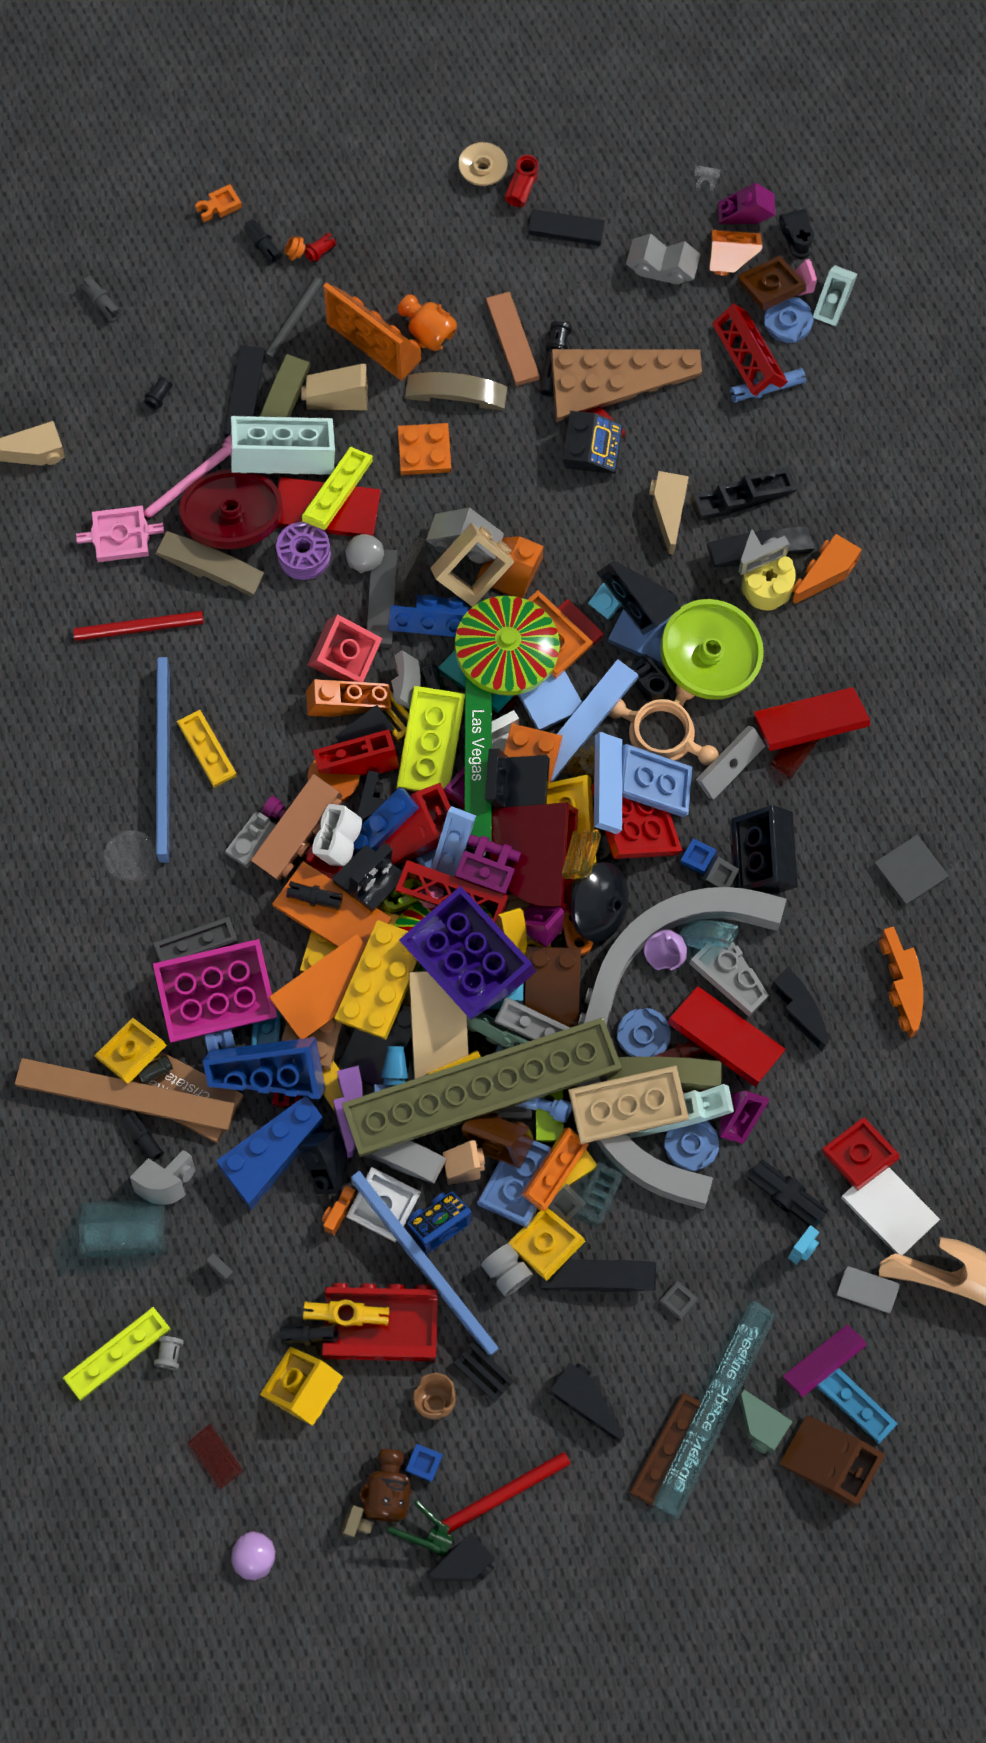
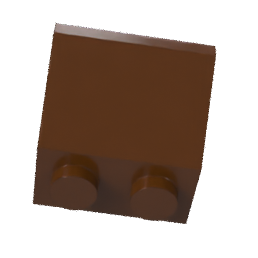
(500, 1138)

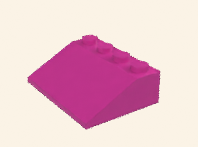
(214, 990)

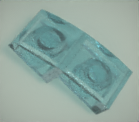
(716, 933)

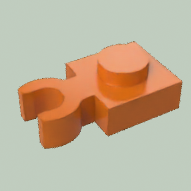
(221, 201)
(334, 1216)

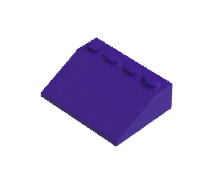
(467, 954)

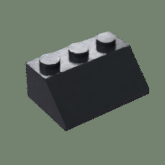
(765, 850)

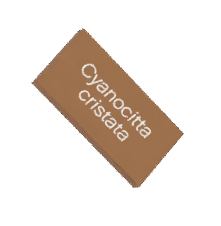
(191, 1081)

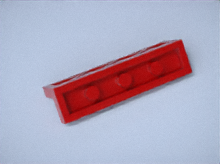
(756, 346)
(431, 877)

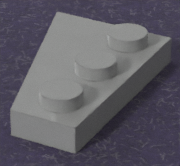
(731, 976)

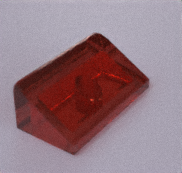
(792, 757)
(215, 1456)

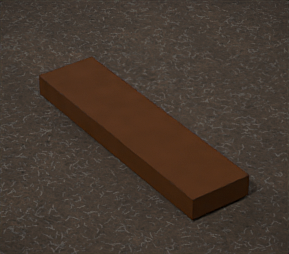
(665, 1450)

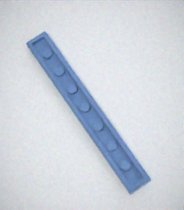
(163, 760)
(424, 1264)

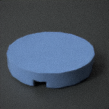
(789, 320)
(643, 1042)
(685, 1149)

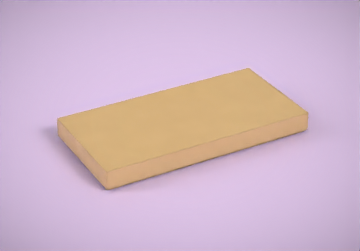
(436, 1025)
(628, 1104)

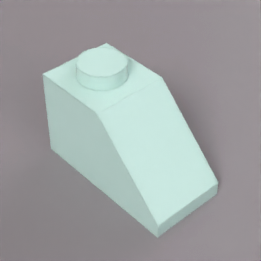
(834, 295)

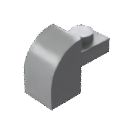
(160, 1184)

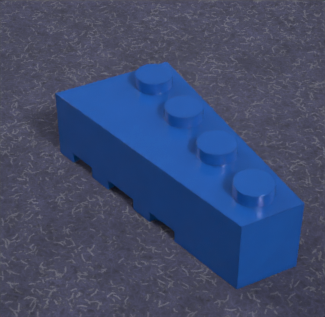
(276, 1067)
(269, 1151)

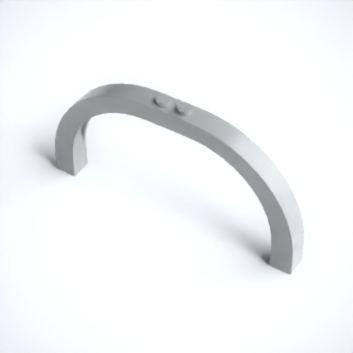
(696, 905)

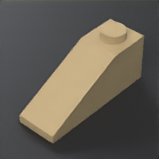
(33, 446)
(668, 503)

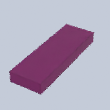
(824, 1360)

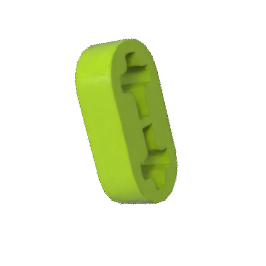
(403, 902)

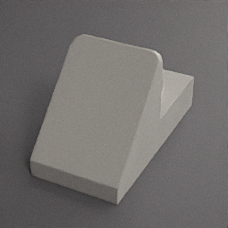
(757, 555)

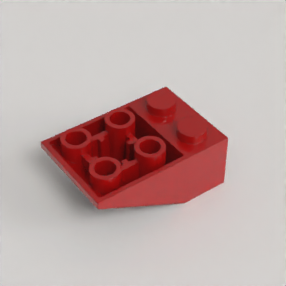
(423, 829)

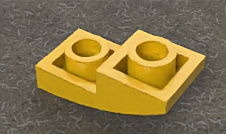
(514, 927)

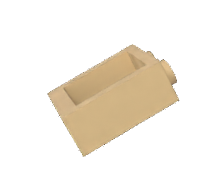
(455, 553)

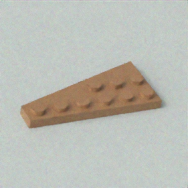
(609, 376)

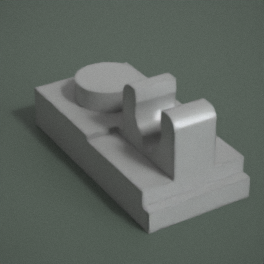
(250, 839)

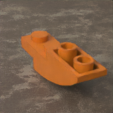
(908, 989)

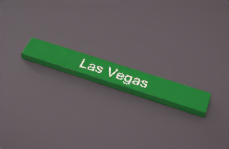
(477, 745)

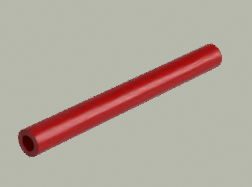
(138, 625)
(506, 1492)

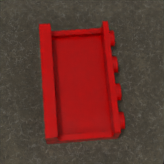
(410, 1328)

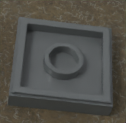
(911, 870)

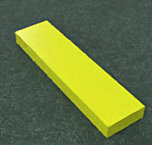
(337, 488)
(116, 1353)

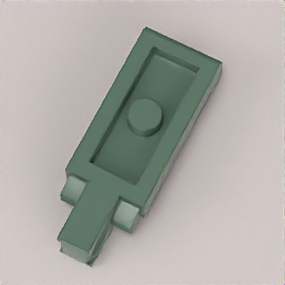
(494, 1033)

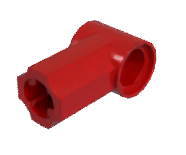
(522, 181)

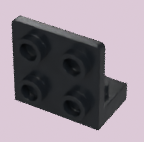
(516, 780)

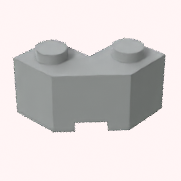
(656, 261)

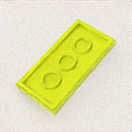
(430, 738)

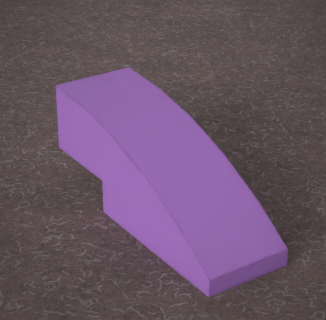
(351, 1088)

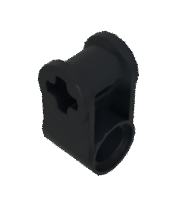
(798, 232)
(650, 677)

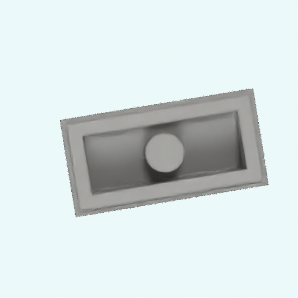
(868, 1289)

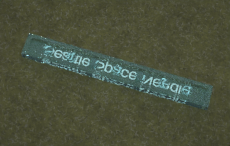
(714, 1409)

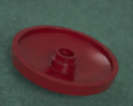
(230, 509)

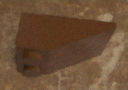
(555, 984)

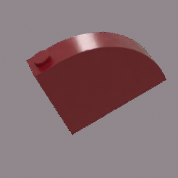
(543, 839)

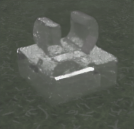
(707, 174)

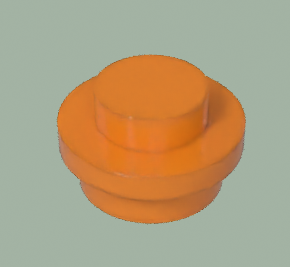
(294, 247)

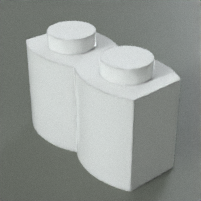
(337, 833)

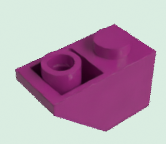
(747, 206)

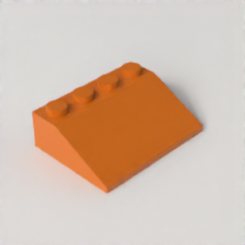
(370, 333)

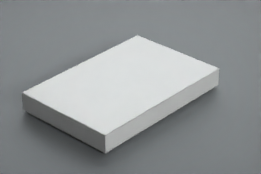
(892, 1211)

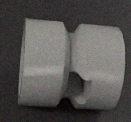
(504, 1266)

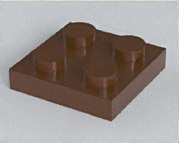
(771, 283)

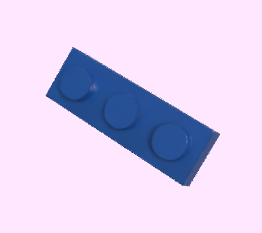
(385, 820)

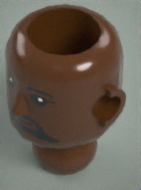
(387, 1490)

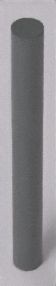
(293, 318)

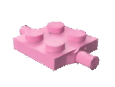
(120, 533)

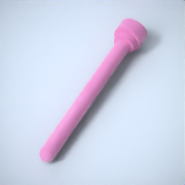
(199, 472)

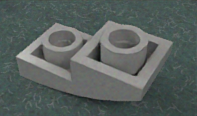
(408, 677)

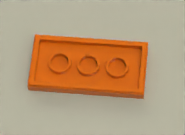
(326, 922)
(318, 992)

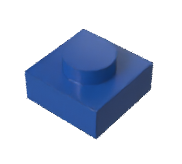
(698, 856)
(424, 1463)

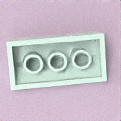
(282, 445)

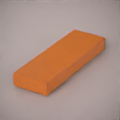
(554, 1169)

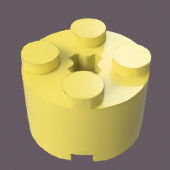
(771, 593)

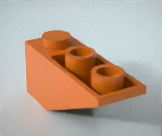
(832, 567)
(344, 698)

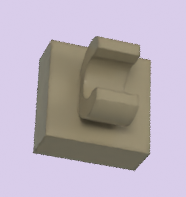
(354, 1522)

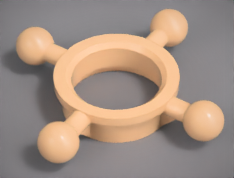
(705, 754)

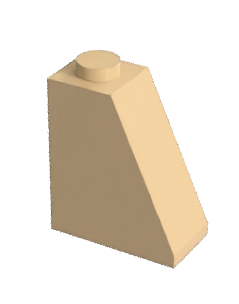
(337, 389)

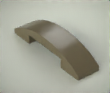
(456, 387)

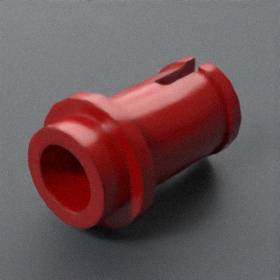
(318, 248)

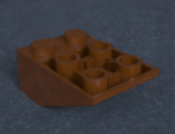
(832, 1460)

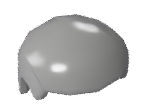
(364, 553)

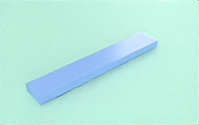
(593, 712)

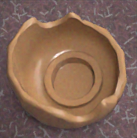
(435, 1396)

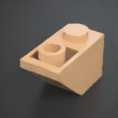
(464, 1163)

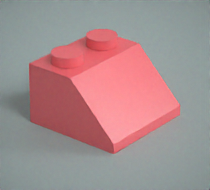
(344, 650)

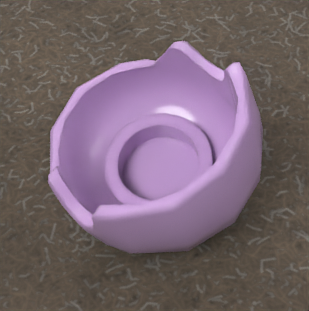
(665, 950)
(253, 1555)

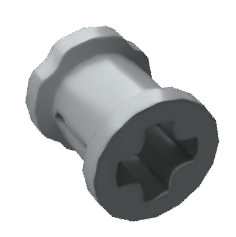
(168, 1352)

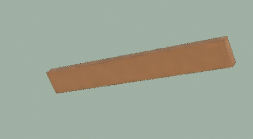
(125, 1096)

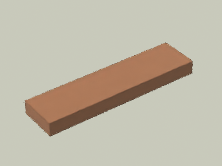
(512, 339)

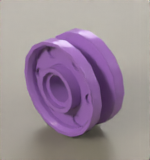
(307, 564)

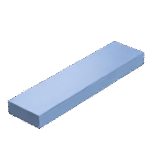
(608, 783)

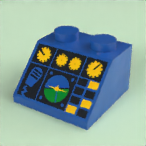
(439, 1221)

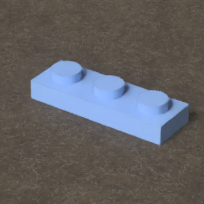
(453, 841)

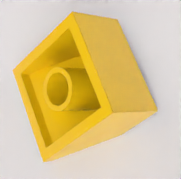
(301, 1385)

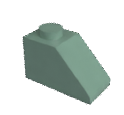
(762, 1423)

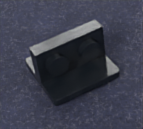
(369, 876)

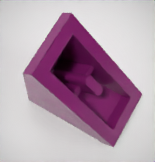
(543, 923)
(746, 1113)

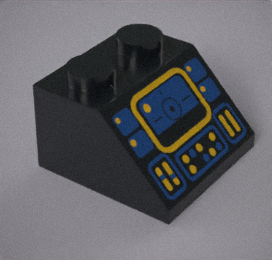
(592, 443)

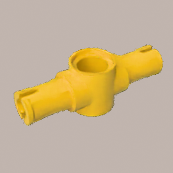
(330, 1313)

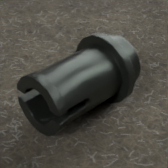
(155, 1069)

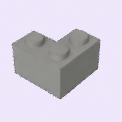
(450, 525)

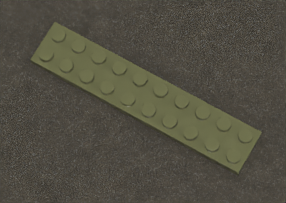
(481, 1087)

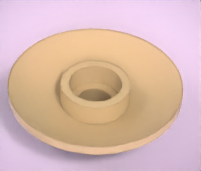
(483, 155)

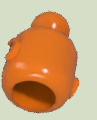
(427, 322)

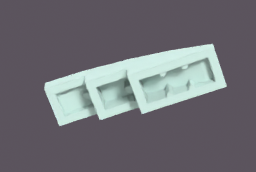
(700, 1108)

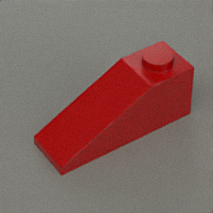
(358, 755)

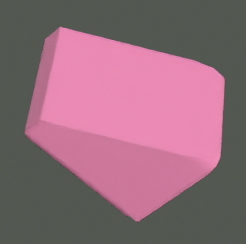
(807, 274)

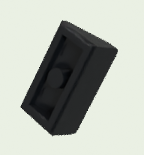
(367, 724)

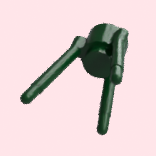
(436, 1540)

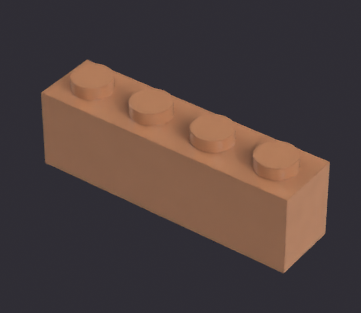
(296, 829)

